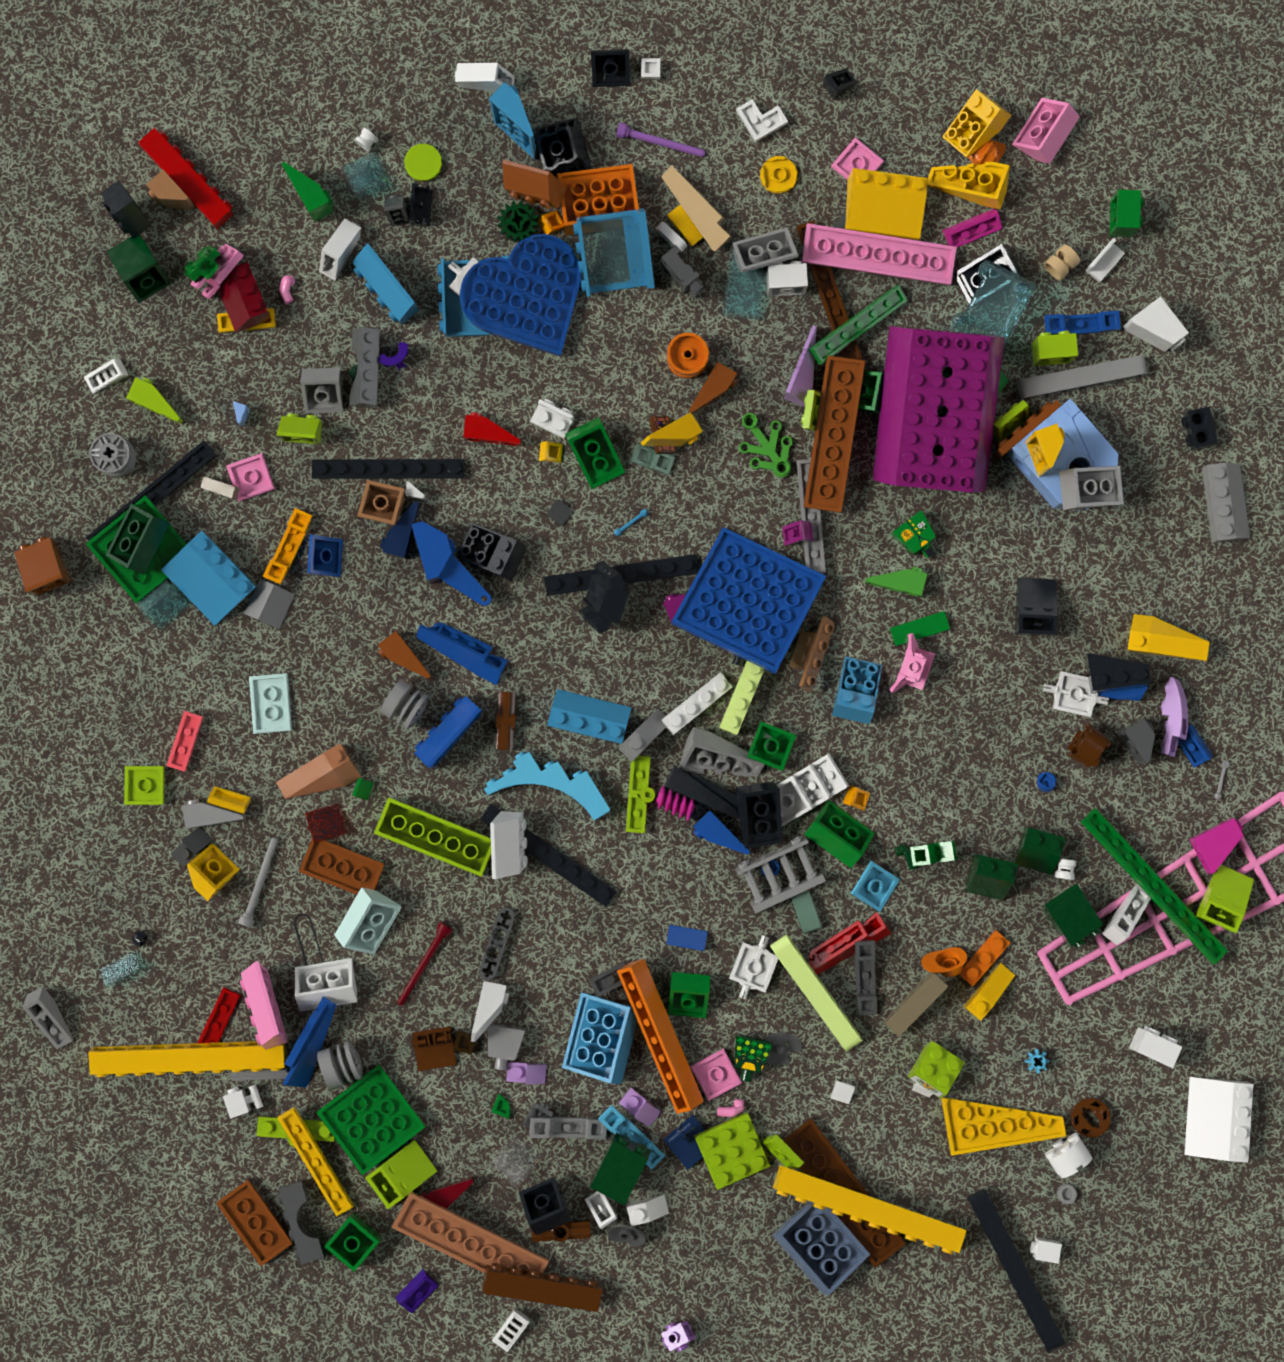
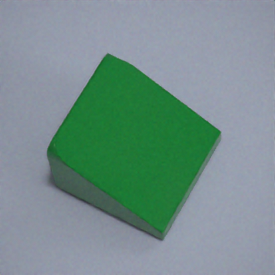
(362, 788)

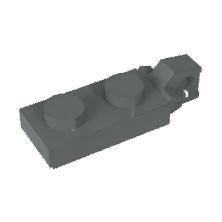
(607, 980)

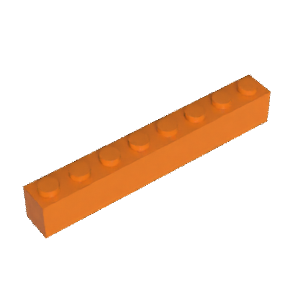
(660, 1036)

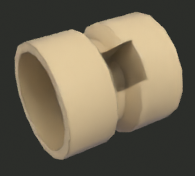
(1065, 259)

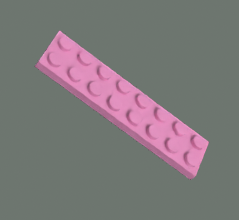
(878, 254)

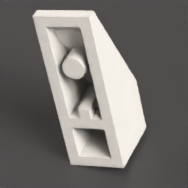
(1126, 916)
(489, 1007)

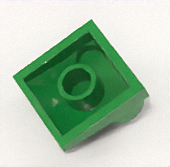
(771, 746)

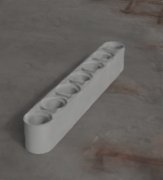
(1083, 376)

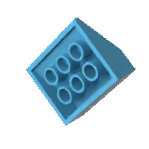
(511, 117)
(208, 577)
(600, 1039)

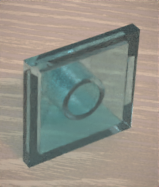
(366, 175)

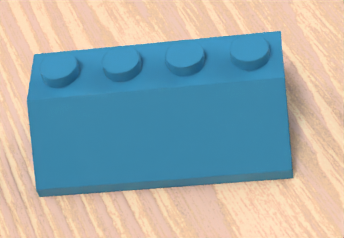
(385, 285)
(589, 716)

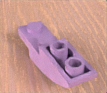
(1176, 709)

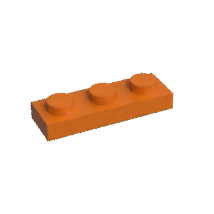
(984, 958)

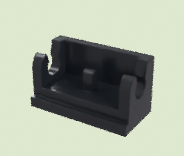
(420, 205)

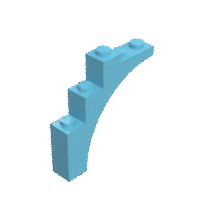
(528, 772)

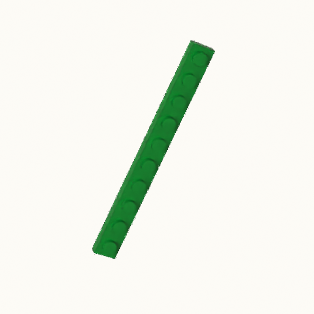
(1154, 886)

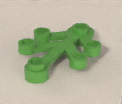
(767, 448)

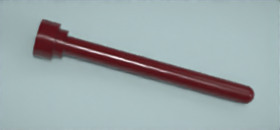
(442, 932)

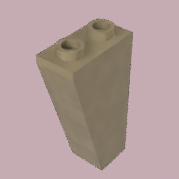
(916, 1002)

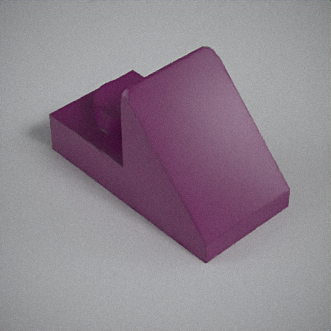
(797, 532)

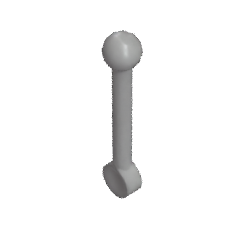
(1225, 764)

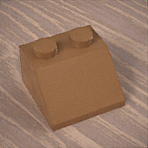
(166, 192)
(382, 502)

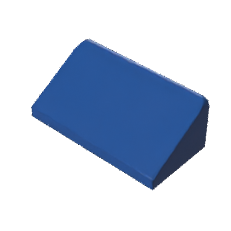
(1194, 747)
(686, 937)

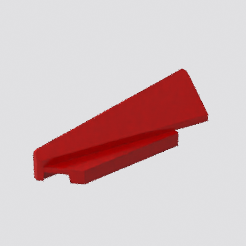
(843, 944)

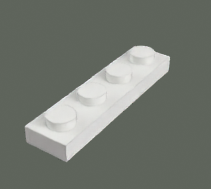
(696, 703)

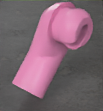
(286, 283)
(731, 1111)

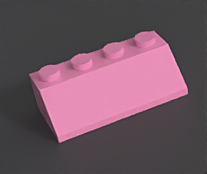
(263, 1006)

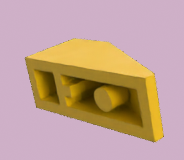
(676, 433)
(989, 992)

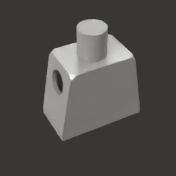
(504, 1043)

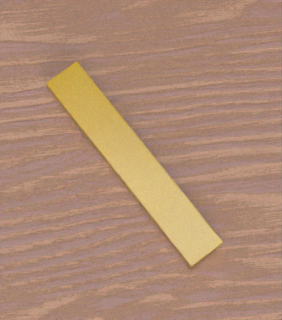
(315, 1161)

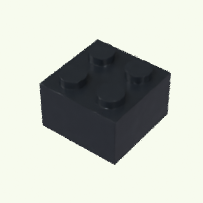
(124, 210)
(545, 1206)

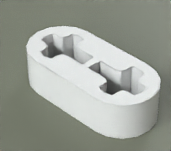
(670, 236)

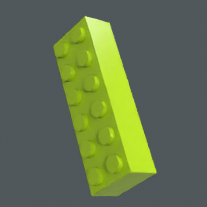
(434, 836)

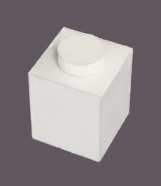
(1046, 1250)

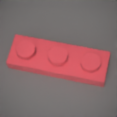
(185, 741)

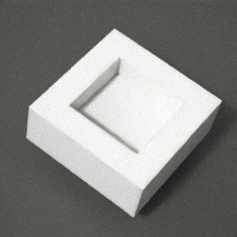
(650, 68)

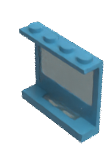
(614, 251)

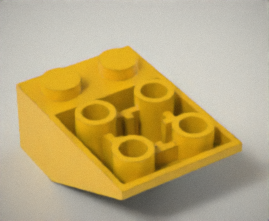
(976, 123)

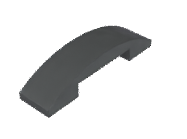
(865, 977)

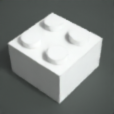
(786, 279)
(1162, 1049)

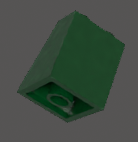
(138, 268)
(990, 877)
(1073, 917)
(620, 1168)

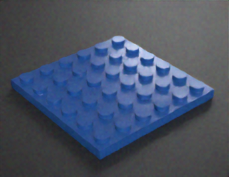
(748, 600)

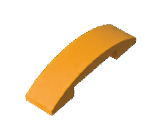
(288, 547)

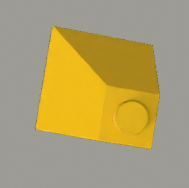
(211, 871)

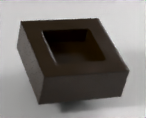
(463, 1042)

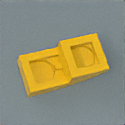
(685, 225)

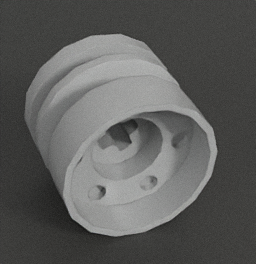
(122, 459)
(404, 704)
(342, 1064)

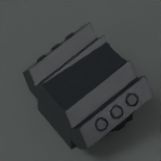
(563, 147)
(604, 598)

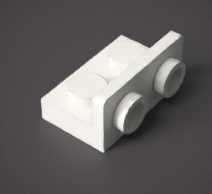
(552, 418)

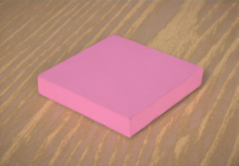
(856, 156)
(251, 477)
(716, 1074)

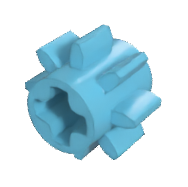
(1032, 1063)

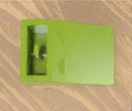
(1226, 899)
(401, 1174)

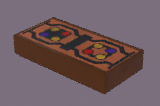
(657, 423)

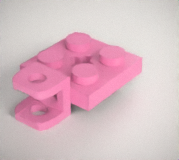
(227, 260)

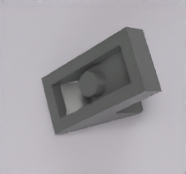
(191, 846)

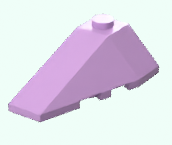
(803, 374)

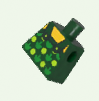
(751, 1055)

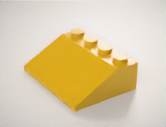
(885, 203)

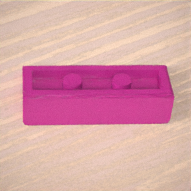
(972, 227)

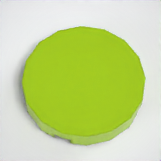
(423, 162)

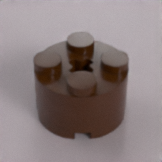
(1088, 746)

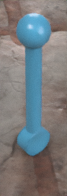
(643, 513)

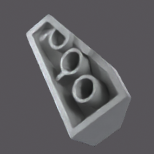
(710, 752)

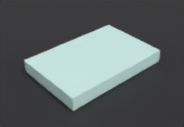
(270, 703)

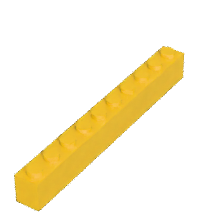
(185, 1057)
(870, 1209)

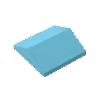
(874, 886)

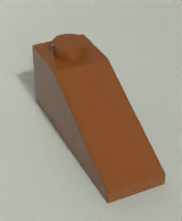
(715, 386)
(399, 652)

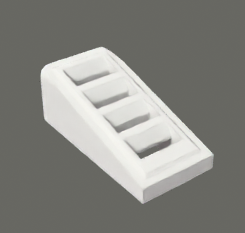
(122, 373)
(518, 1316)

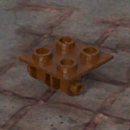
(433, 1048)

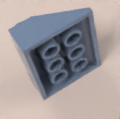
(821, 1246)

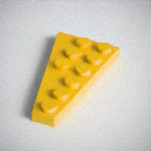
(986, 1126)

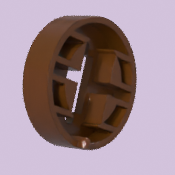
(1083, 1123)

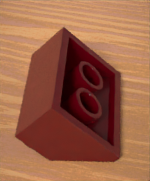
(243, 299)

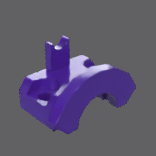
(396, 360)

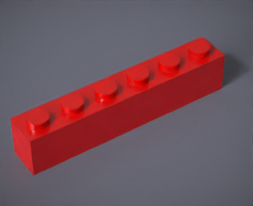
(189, 181)

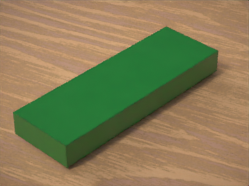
(920, 628)

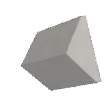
(269, 604)

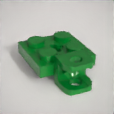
(203, 265)

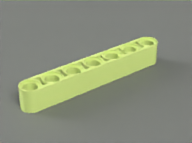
(816, 992)

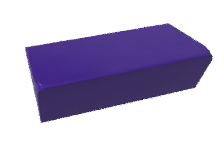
(417, 1291)

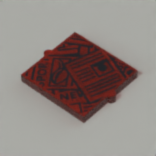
(325, 823)

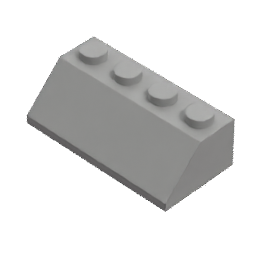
(1225, 502)

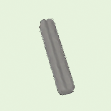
(265, 1074)

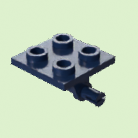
(683, 1142)

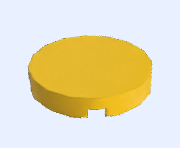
(778, 175)

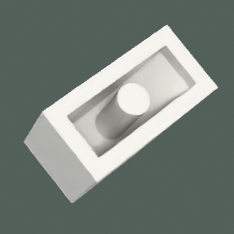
(647, 1210)

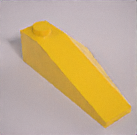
(979, 184)
(1160, 638)

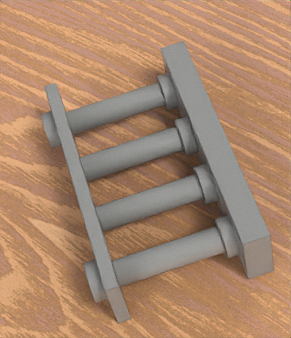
(778, 893)

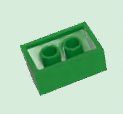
(839, 834)

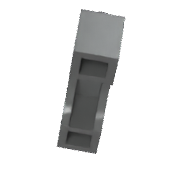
(364, 388)
(308, 1246)

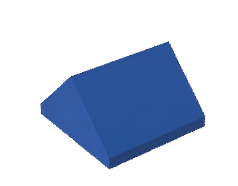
(325, 556)

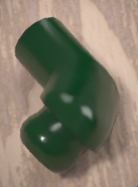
(904, 850)

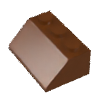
(532, 185)

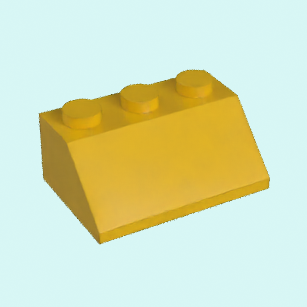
(1044, 447)

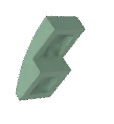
(648, 458)
(806, 912)

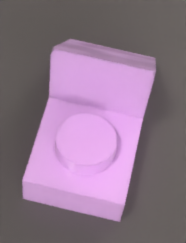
(526, 1073)
(639, 1107)

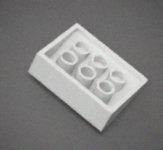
(1219, 1119)

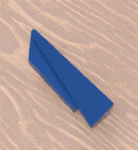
(464, 650)
(304, 1053)

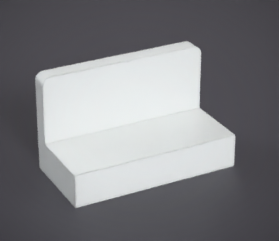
(1105, 261)

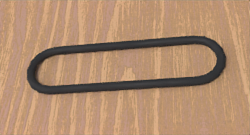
(298, 937)

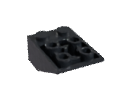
(492, 552)
(1036, 607)

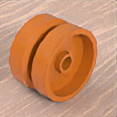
(677, 350)

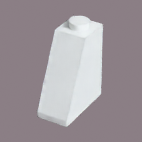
(482, 76)
(339, 248)

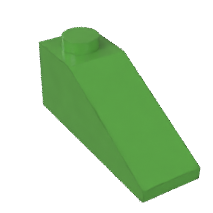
(903, 581)

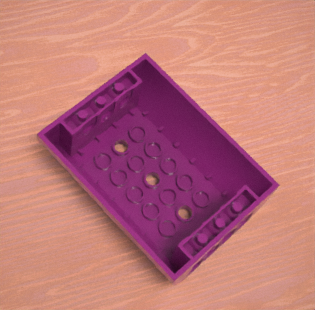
(910, 403)

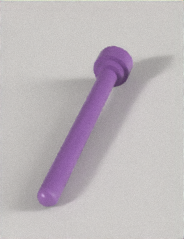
(625, 132)

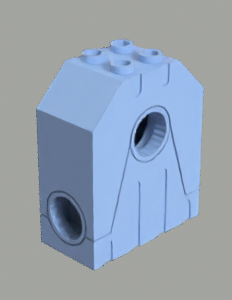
(1081, 445)

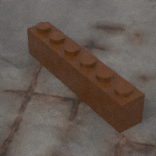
(542, 1288)

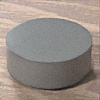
(1066, 1193)

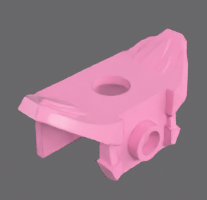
(914, 666)

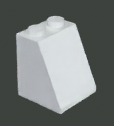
(1157, 326)

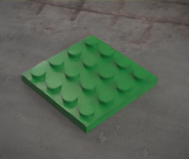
(132, 582)
(370, 1119)

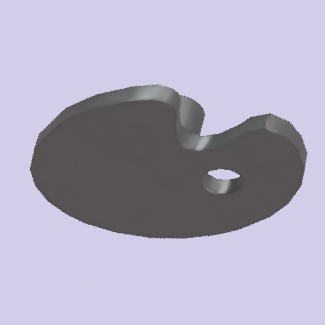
(778, 1051)

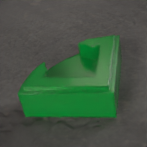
(501, 1107)

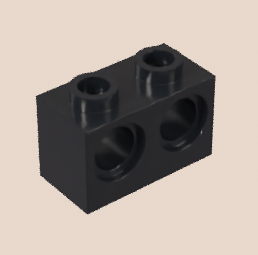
(1205, 428)

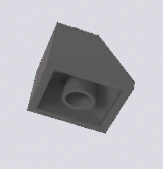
(1139, 739)

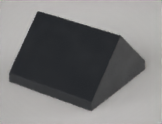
(610, 68)

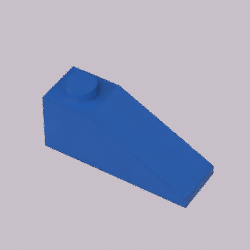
(714, 831)

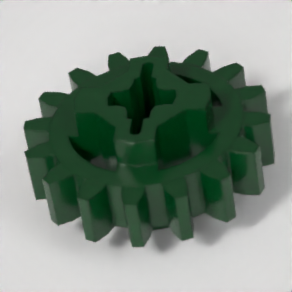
(509, 223)

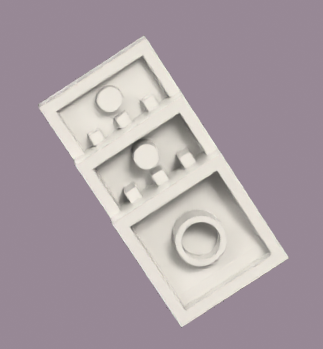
(810, 788)

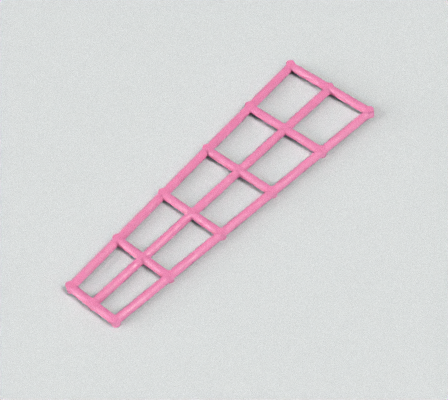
(1155, 920)

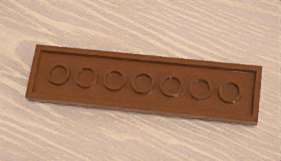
(834, 434)

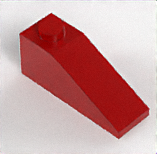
(484, 430)

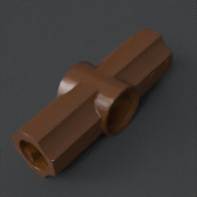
(505, 721)
(573, 1229)

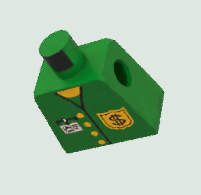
(916, 535)

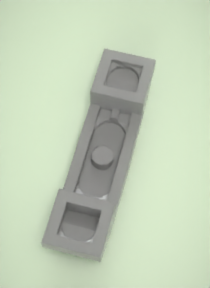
(567, 1128)

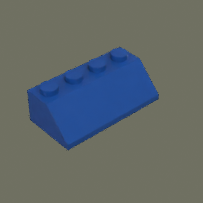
(448, 733)

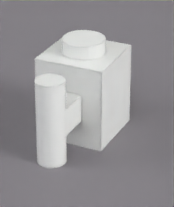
(239, 1102)

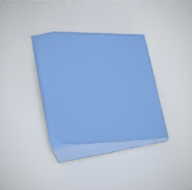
(241, 413)

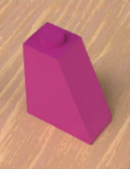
(1216, 843)

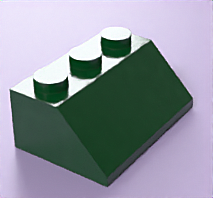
(137, 539)

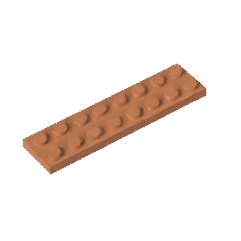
(461, 1237)

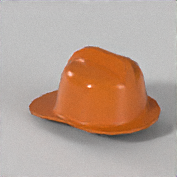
(988, 152)
(946, 962)

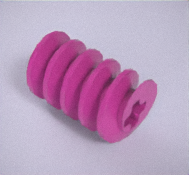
(675, 803)

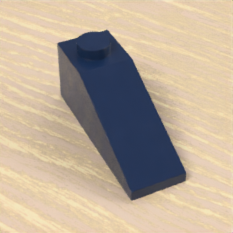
(400, 535)

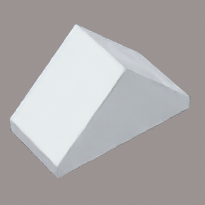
(601, 1209)

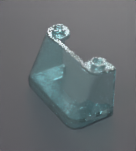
(996, 303)

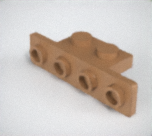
(810, 653)

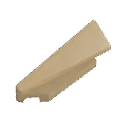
(699, 210)

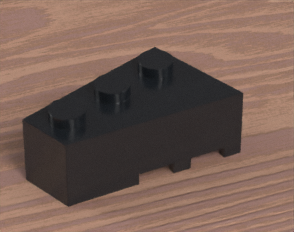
(1115, 674)

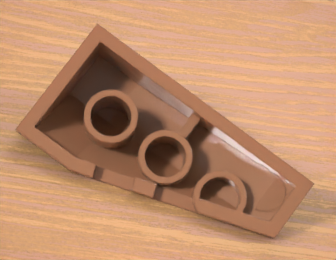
(325, 772)

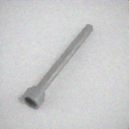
(247, 917)

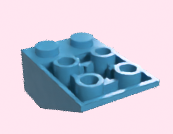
(857, 690)

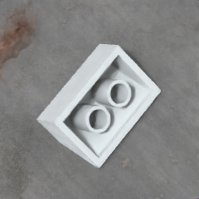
(508, 844)
(328, 979)

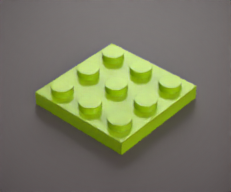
(732, 1150)

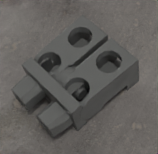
(681, 272)

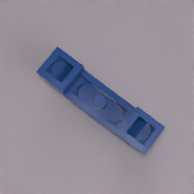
(1084, 323)

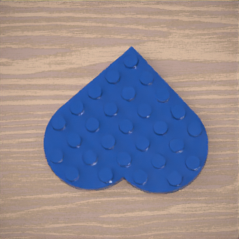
(526, 295)

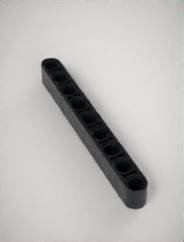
(1016, 1270)

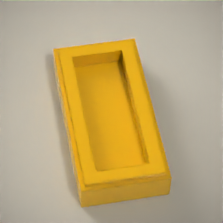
(229, 800)

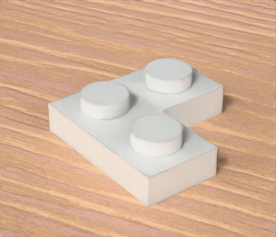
(758, 124)

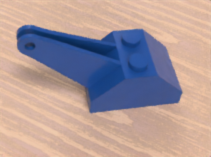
(441, 564)

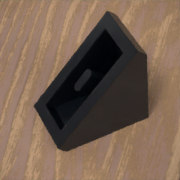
(838, 82)

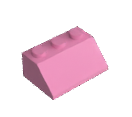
(1046, 129)

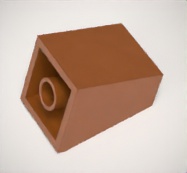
(41, 566)

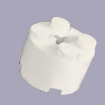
(1068, 1156)

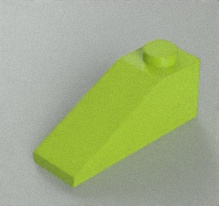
(148, 396)

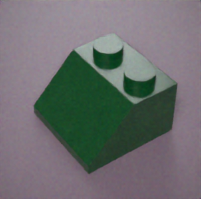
(1039, 850)

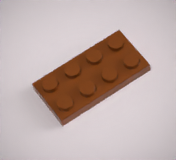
(1030, 424)
(341, 867)
(254, 1222)

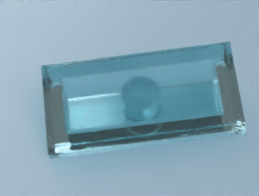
(120, 969)

